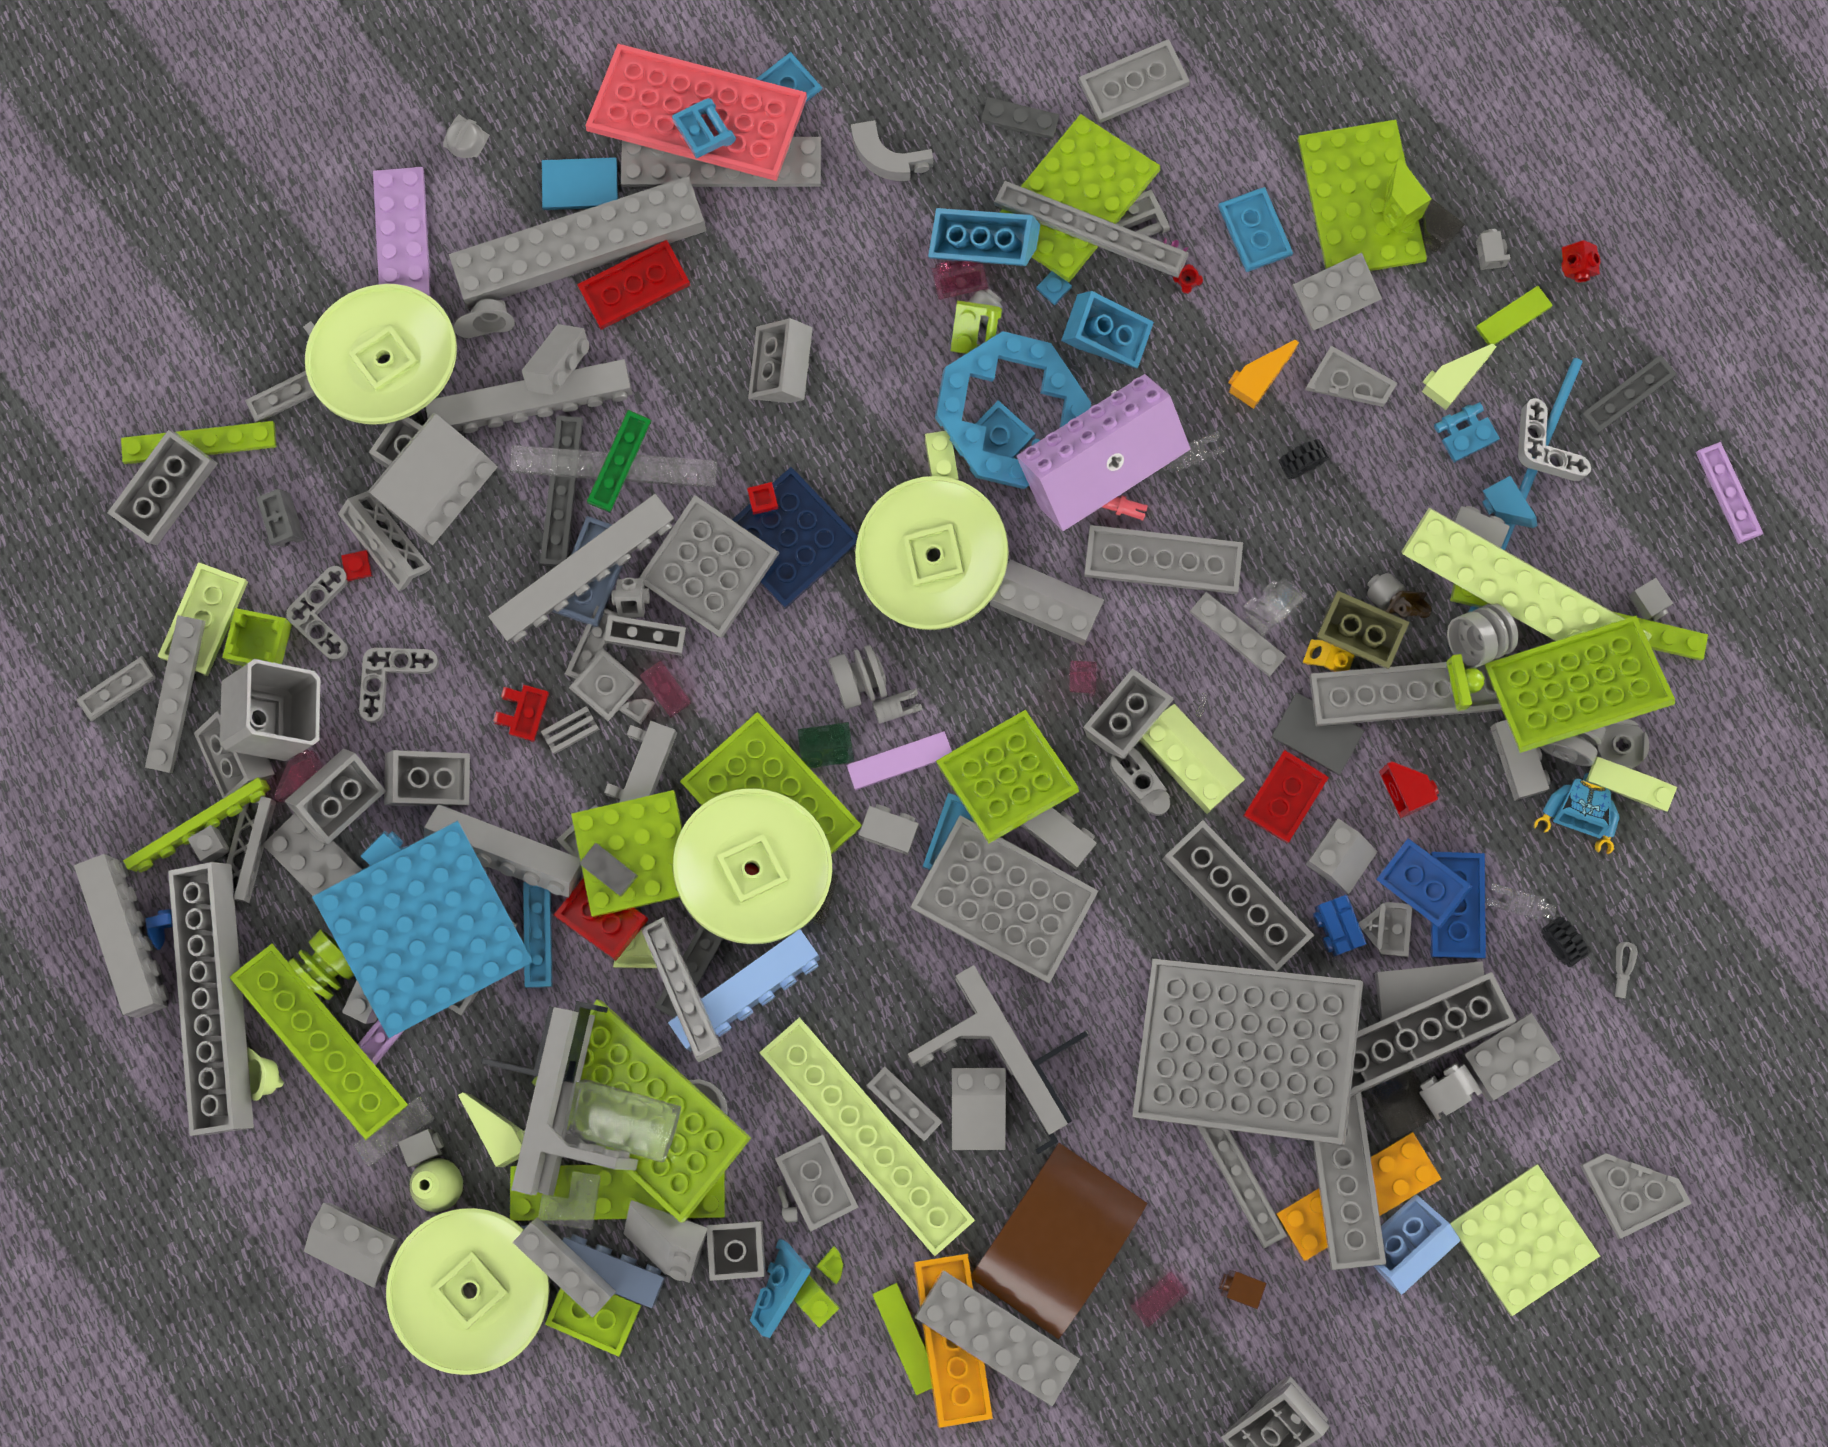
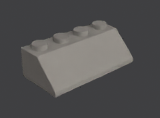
(1047, 602)

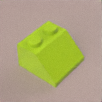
(1404, 199)

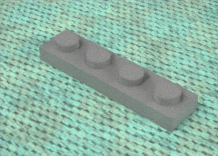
(1237, 634)

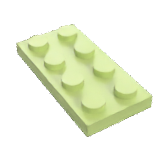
(211, 598)

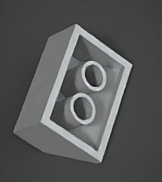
(780, 361)
(1127, 714)
(229, 768)
(350, 1244)

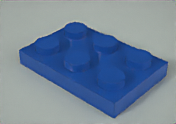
(1424, 883)

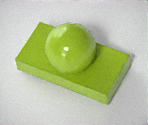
(1463, 681)

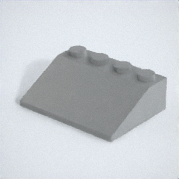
(432, 479)

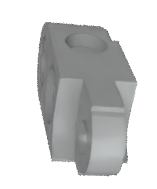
(1152, 799)

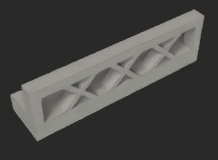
(378, 540)
(253, 849)

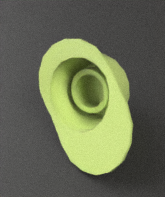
(263, 1075)

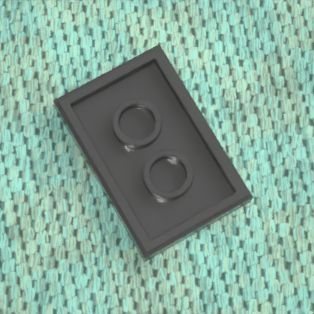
(1324, 745)

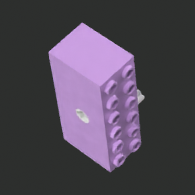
(1104, 452)

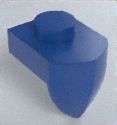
(156, 925)

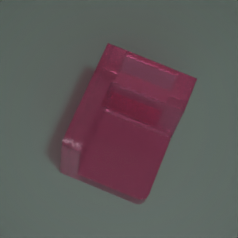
(1082, 677)

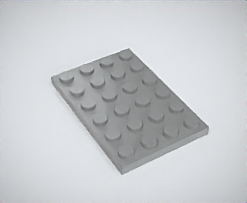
(1004, 900)

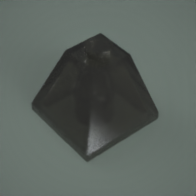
(1400, 1104)

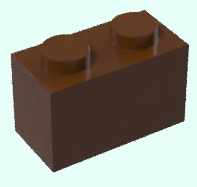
(1242, 1288)

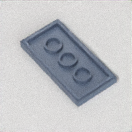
(583, 607)

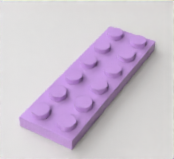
(402, 228)

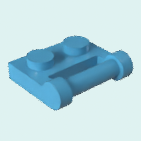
(697, 133)

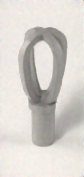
(1622, 978)

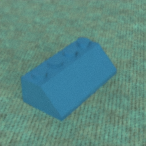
(983, 237)

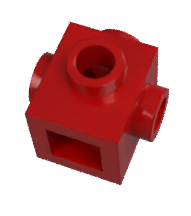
(1580, 261)

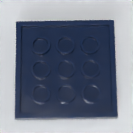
(804, 534)

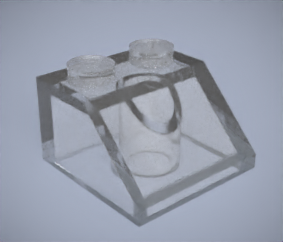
(1274, 606)

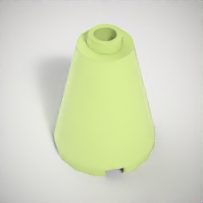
(444, 1187)

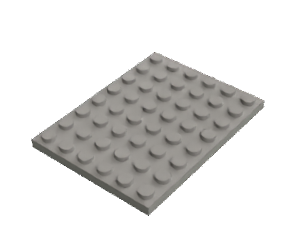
(1248, 1050)

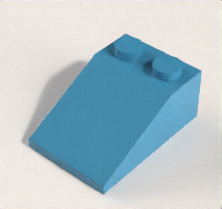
(1107, 329)

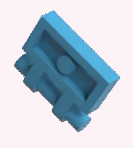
(1470, 439)

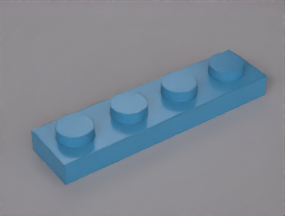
(538, 936)

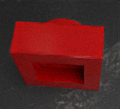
(762, 498)
(356, 565)

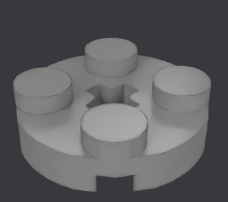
(1632, 735)

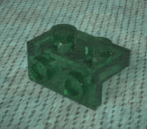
(826, 745)

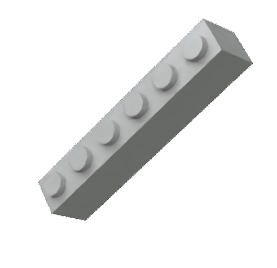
(513, 853)

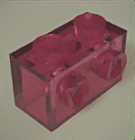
(958, 278)

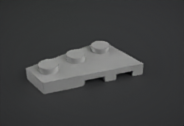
(1350, 379)

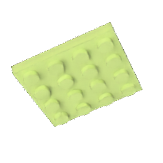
(1524, 1240)

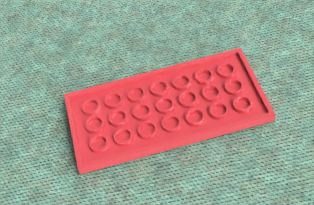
(649, 88)

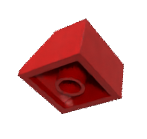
(1408, 788)

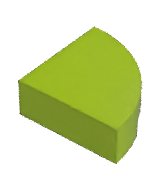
(832, 1265)

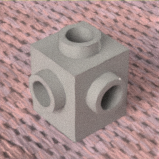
(630, 597)

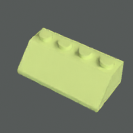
(1191, 759)

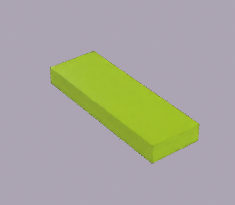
(1514, 316)

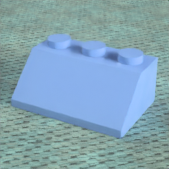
(1414, 1243)

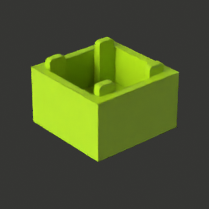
(256, 637)

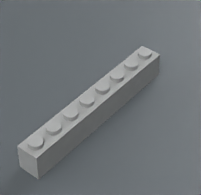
(513, 401)
(581, 569)

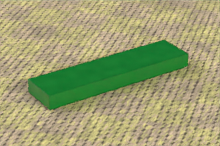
(619, 461)

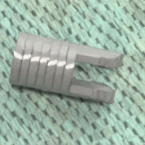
(891, 708)

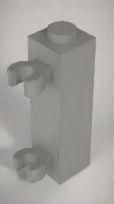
(648, 764)

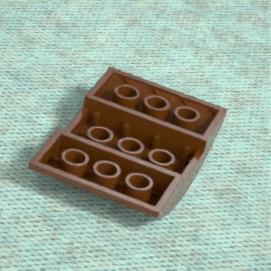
(1059, 1241)

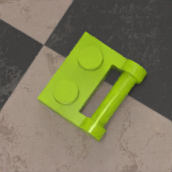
(968, 323)

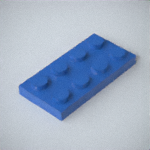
(1465, 929)

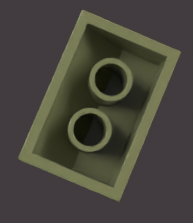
(1362, 629)

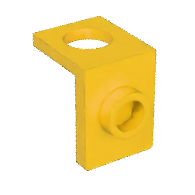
(1331, 656)

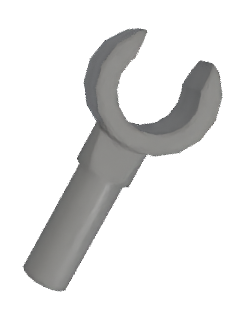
(789, 1213)

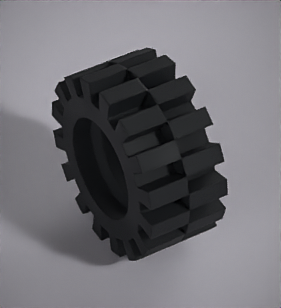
(1303, 459)
(1564, 941)

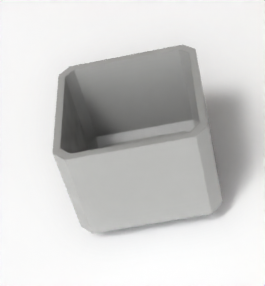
(282, 698)

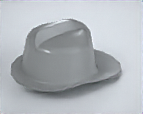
(465, 138)
(484, 318)

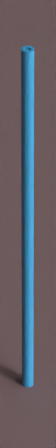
(1551, 425)

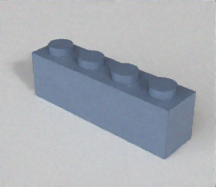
(622, 1273)

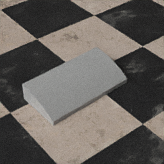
(1409, 987)

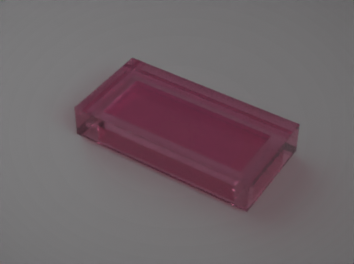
(1159, 1299)

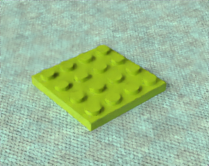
(1007, 776)
(642, 838)

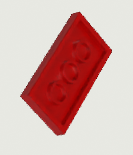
(633, 284)

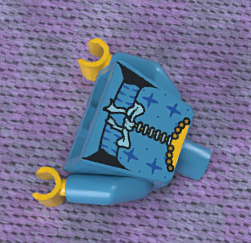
(1584, 809)

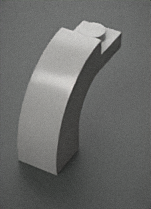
(883, 161)

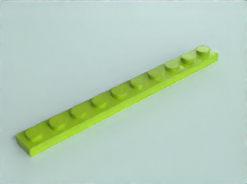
(1663, 639)

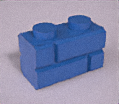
(1339, 926)

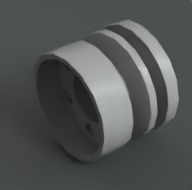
(1482, 635)
(858, 677)

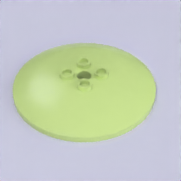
(375, 323)
(906, 527)
(759, 830)
(429, 1300)

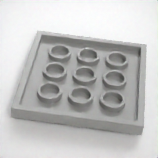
(708, 566)

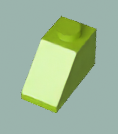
(815, 1302)

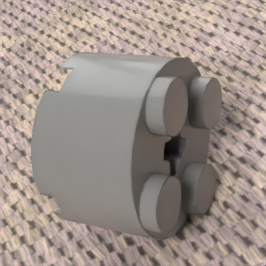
(1449, 1091)

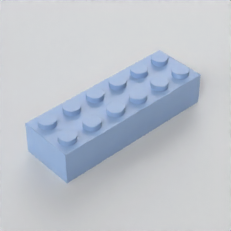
(755, 984)

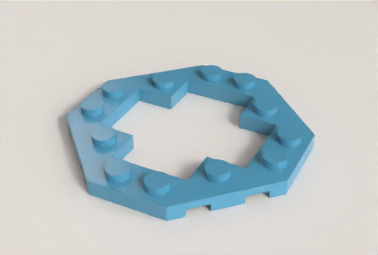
(982, 364)

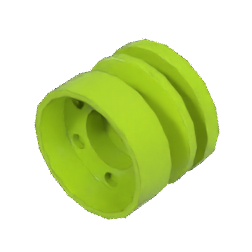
(322, 966)

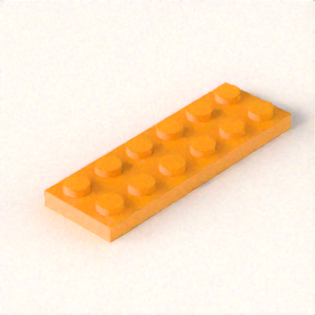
(1398, 1175)
(955, 1375)

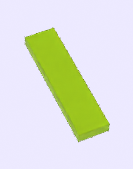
(904, 1336)

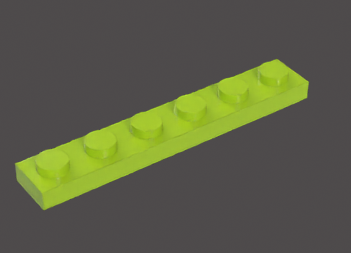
(208, 440)
(212, 816)

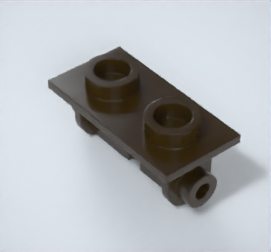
(1410, 604)

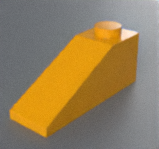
(1258, 375)

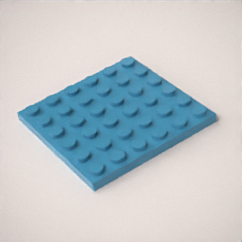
(422, 929)

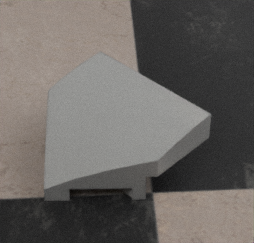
(1389, 928)

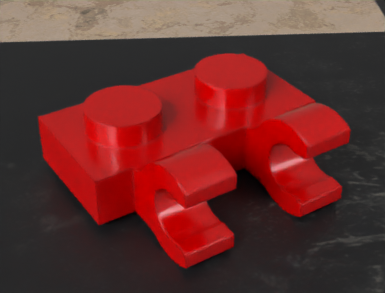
(528, 712)

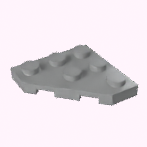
(1632, 1193)

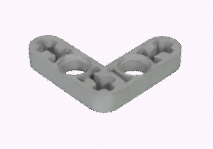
(1542, 452)
(311, 618)
(380, 672)

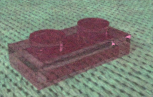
(665, 689)

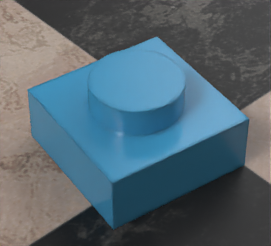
(1053, 287)

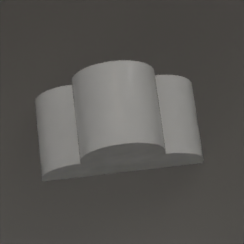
(1279, 1419)

